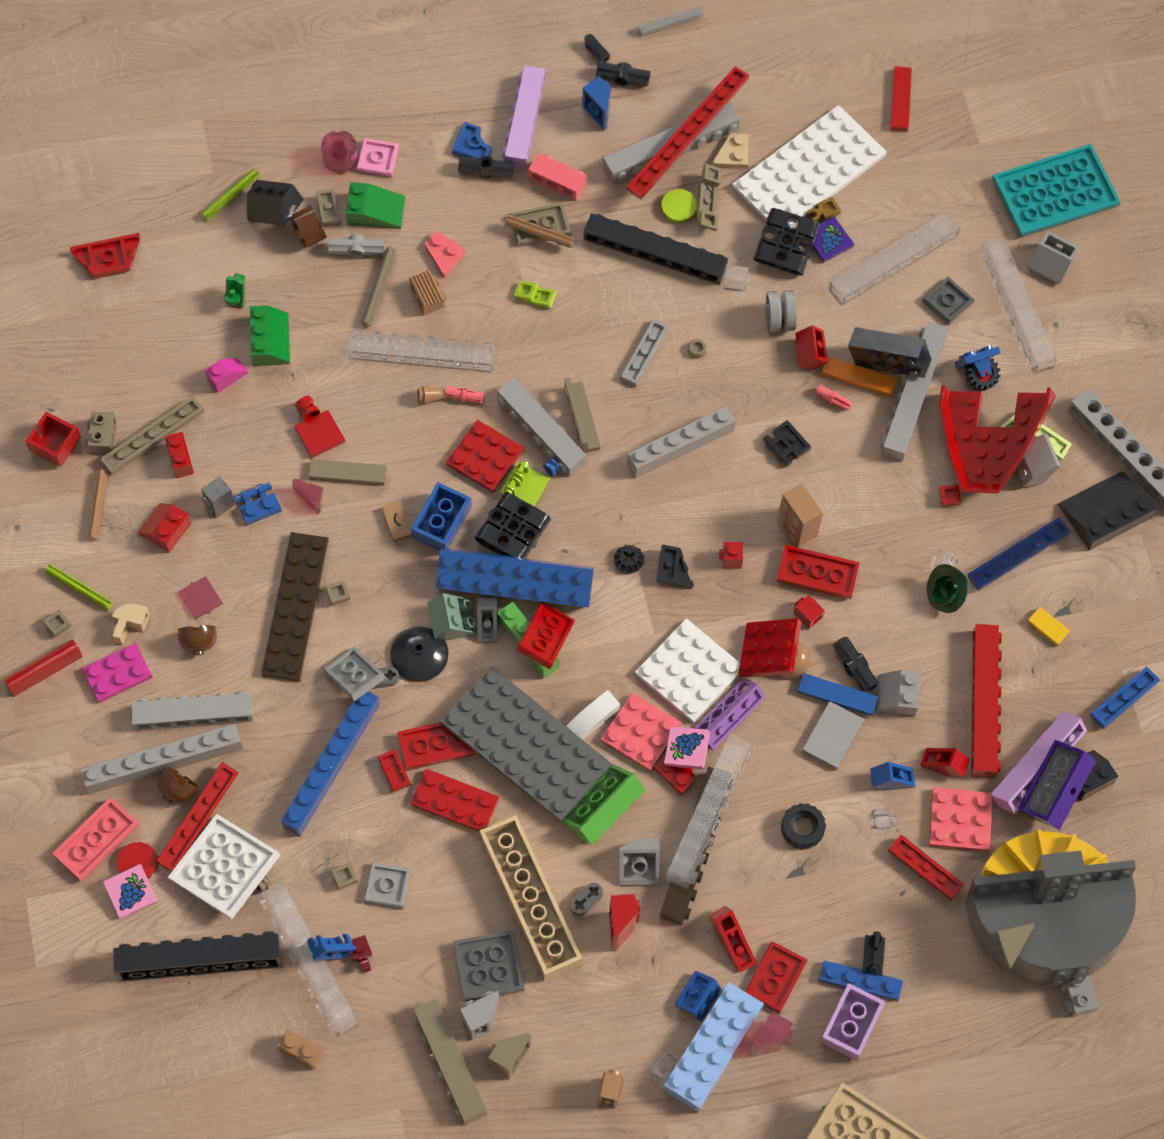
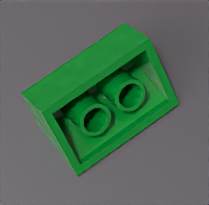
(269, 336)

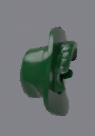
(947, 588)

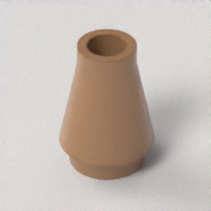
(429, 394)

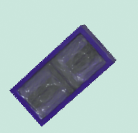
(1057, 784)

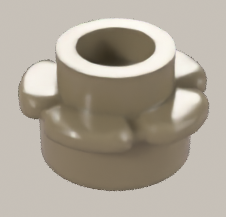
(264, 884)

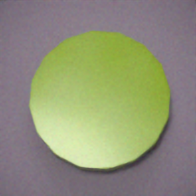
(679, 206)

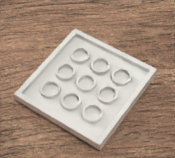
(689, 671)
(224, 866)

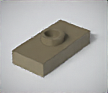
(328, 207)

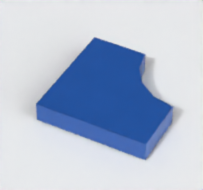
(470, 142)

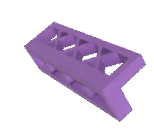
(733, 713)

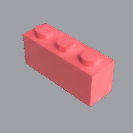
(557, 176)

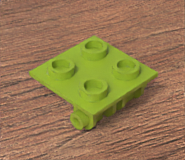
(525, 483)

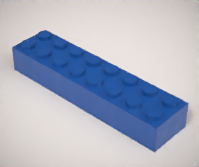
(514, 577)

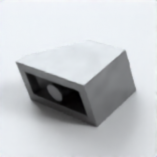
(487, 619)

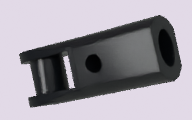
(596, 48)

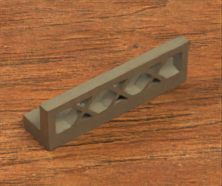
(581, 416)

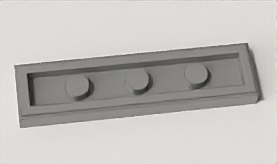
(644, 353)

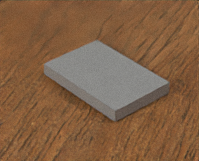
(354, 673)
(833, 735)

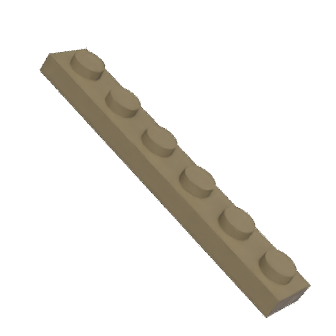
(152, 435)

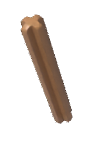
(539, 231)
(97, 505)

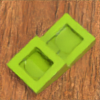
(532, 294)

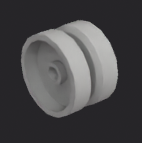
(781, 311)

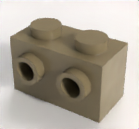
(101, 432)

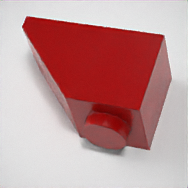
(945, 761)

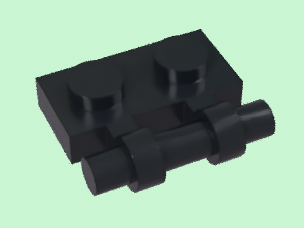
(790, 439)

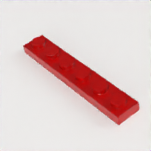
(197, 817)

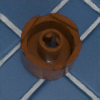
(307, 227)

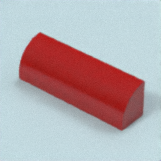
(43, 667)

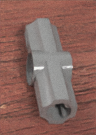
(356, 246)

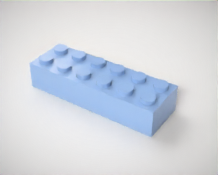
(713, 1047)

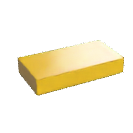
(1048, 626)

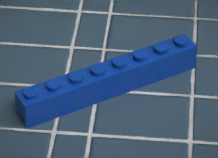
(330, 763)

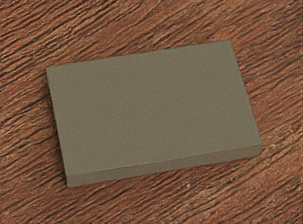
(549, 217)

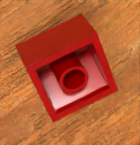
(165, 526)

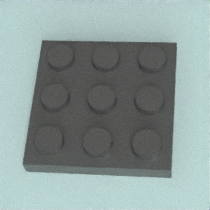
(488, 965)

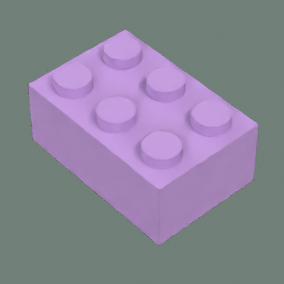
(852, 1022)

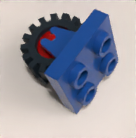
(981, 370)

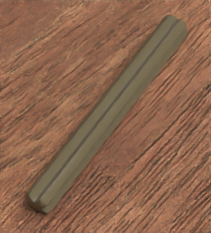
(378, 287)

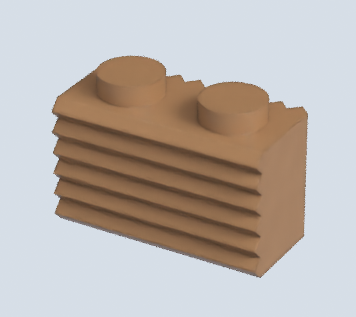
(426, 292)
(300, 1049)
(610, 1089)

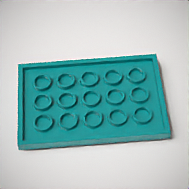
(1056, 190)

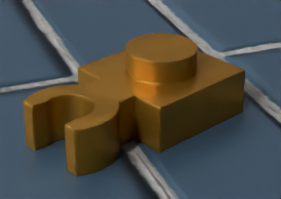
(827, 209)

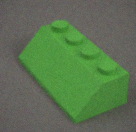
(604, 804)

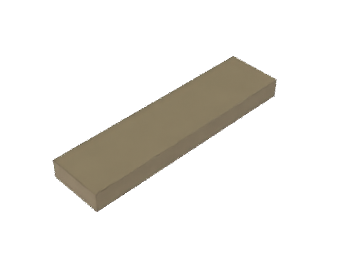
(347, 472)

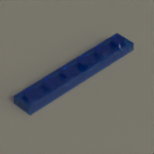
(1018, 554)

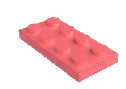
(95, 839)

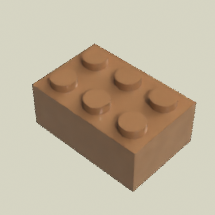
(799, 515)

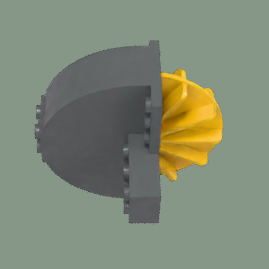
(1070, 895)

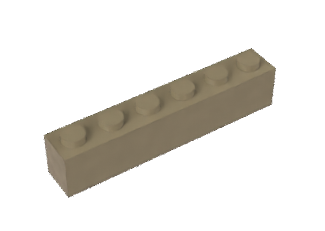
(450, 1062)

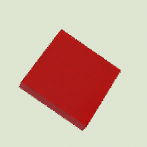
(320, 433)

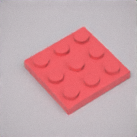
(640, 732)
(960, 819)

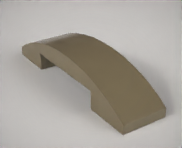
(707, 197)

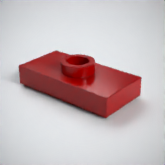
(394, 771)

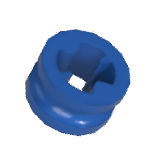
(551, 467)

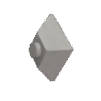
(640, 862)

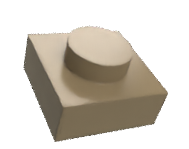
(338, 592)
(57, 623)
(344, 876)

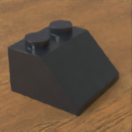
(1100, 777)

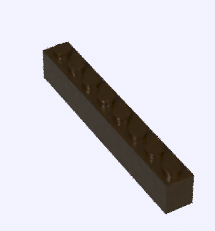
(678, 898)

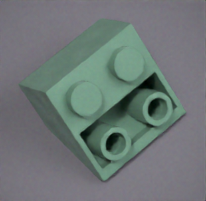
(452, 617)

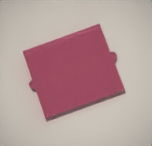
(200, 597)

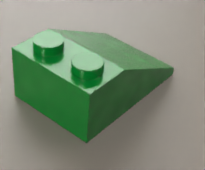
(374, 206)

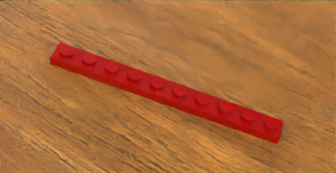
(687, 132)

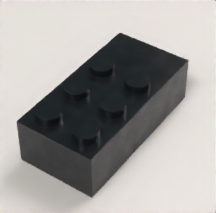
(890, 352)

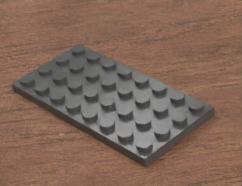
(526, 744)

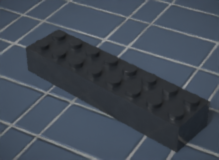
(197, 956)

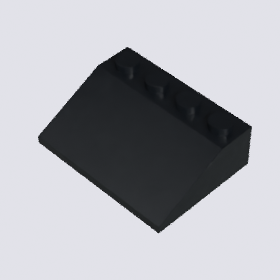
(1108, 509)

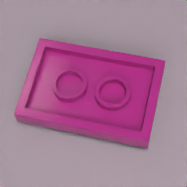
(117, 673)

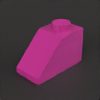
(225, 373)

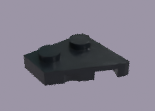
(672, 568)

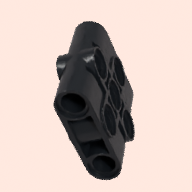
(777, 225)
(508, 511)

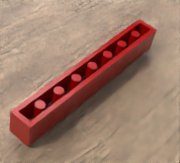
(985, 701)

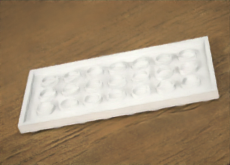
(811, 166)

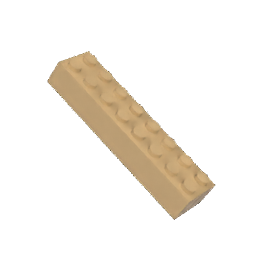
(530, 898)

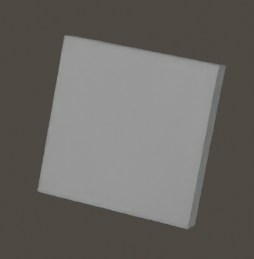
(387, 885)

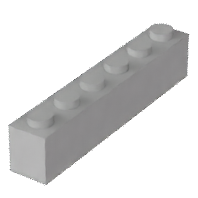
(541, 427)
(681, 442)
(192, 711)

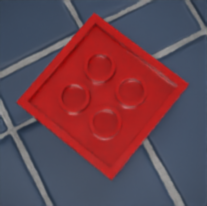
(485, 456)
(769, 648)

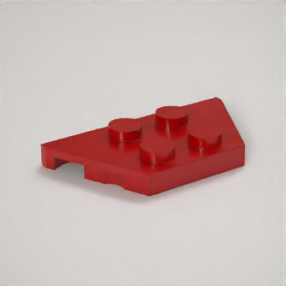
(108, 255)

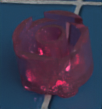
(339, 151)

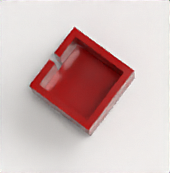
(56, 441)

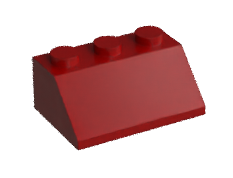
(623, 916)

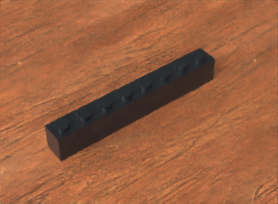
(655, 248)

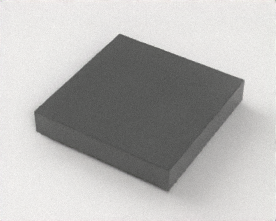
(948, 300)

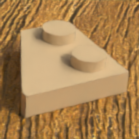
(733, 152)

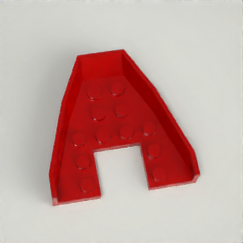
(989, 455)

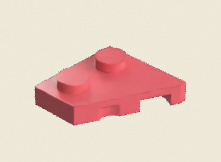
(444, 252)

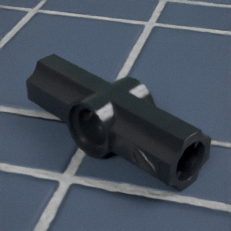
(623, 74)
(475, 166)
(855, 664)

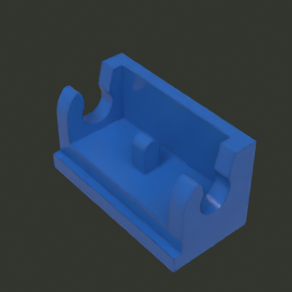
(330, 948)

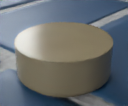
(697, 348)

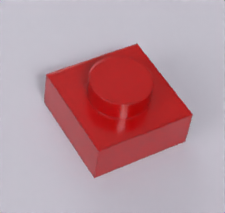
(950, 495)

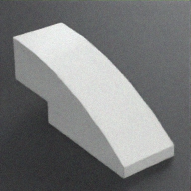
(594, 715)

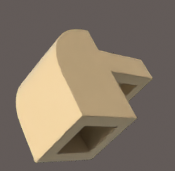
(127, 617)

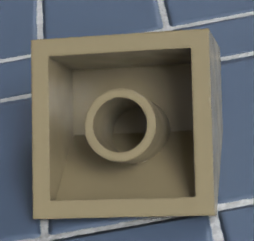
(508, 1054)

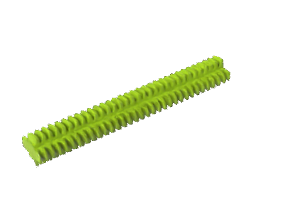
(220, 202)
(79, 586)

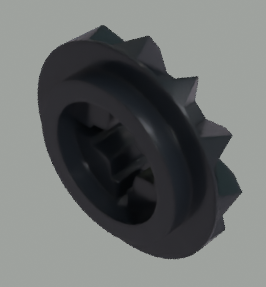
(628, 566)

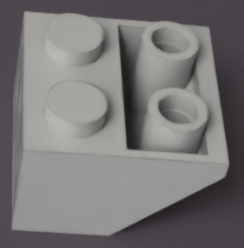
(1053, 257)
(480, 1015)

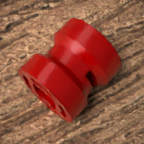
(306, 407)

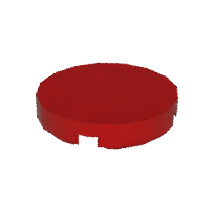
(136, 854)

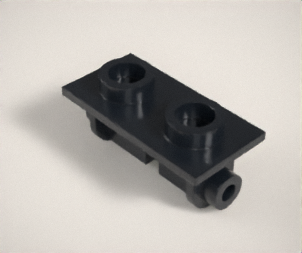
(873, 954)

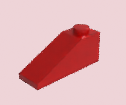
(732, 938)

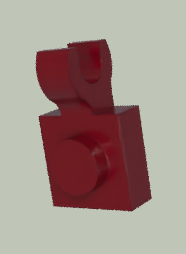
(361, 953)

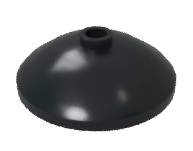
(423, 664)

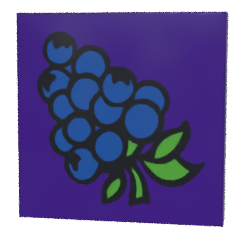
(831, 240)

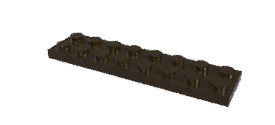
(295, 607)

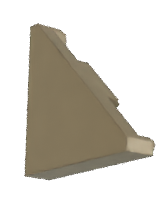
(1013, 941)

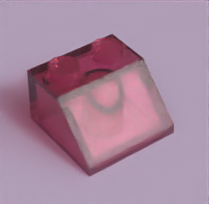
(772, 1036)

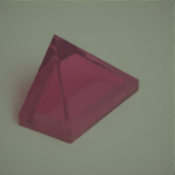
(310, 493)

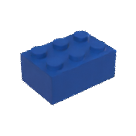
(441, 517)

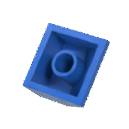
(597, 101)

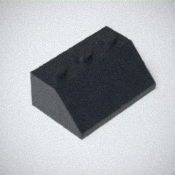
(272, 202)

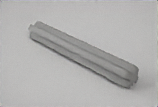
(670, 20)

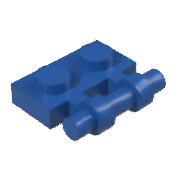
(260, 508)

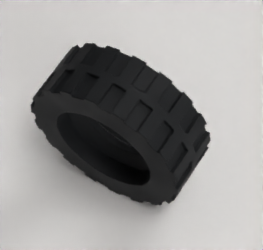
(803, 841)

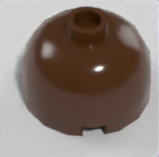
(197, 638)
(175, 786)

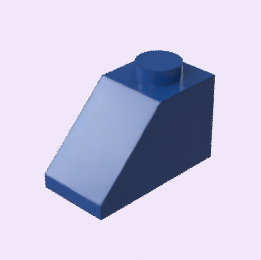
(892, 776)

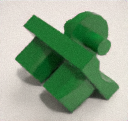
(235, 290)

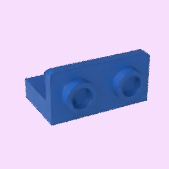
(698, 995)

